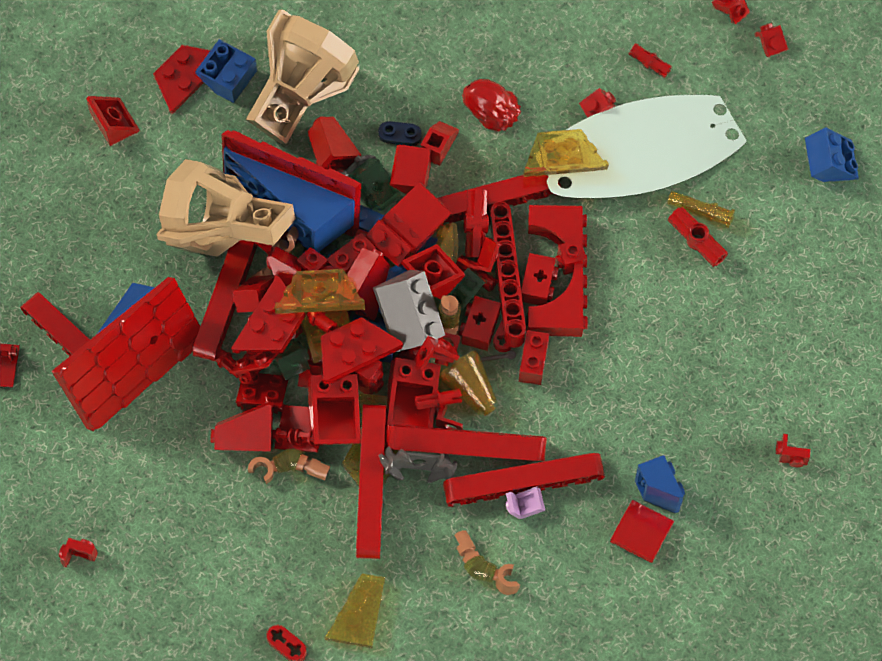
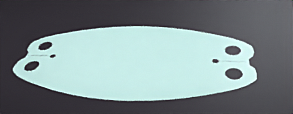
(651, 145)

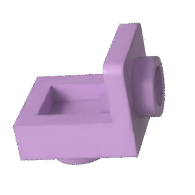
(525, 503)

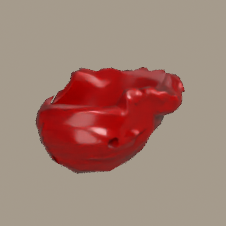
(491, 104)

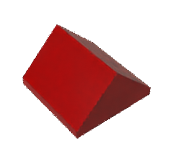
(112, 118)
(410, 167)
(439, 270)

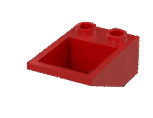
(416, 217)
(405, 387)
(334, 410)

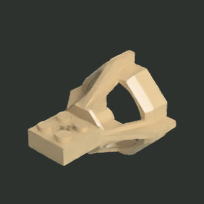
(298, 61)
(228, 216)

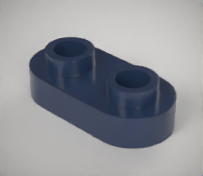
(399, 134)

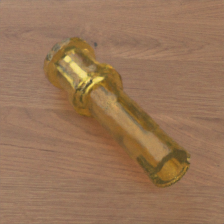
(710, 211)

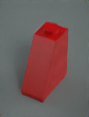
(331, 144)
(366, 273)
(246, 430)

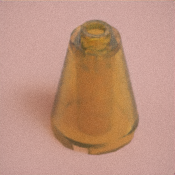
(471, 379)

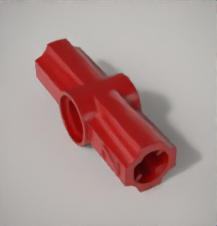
(475, 222)
(707, 245)

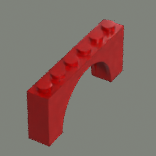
(565, 313)

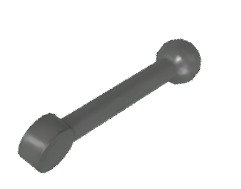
(510, 355)

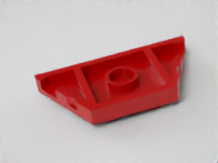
(178, 76)
(265, 328)
(354, 347)

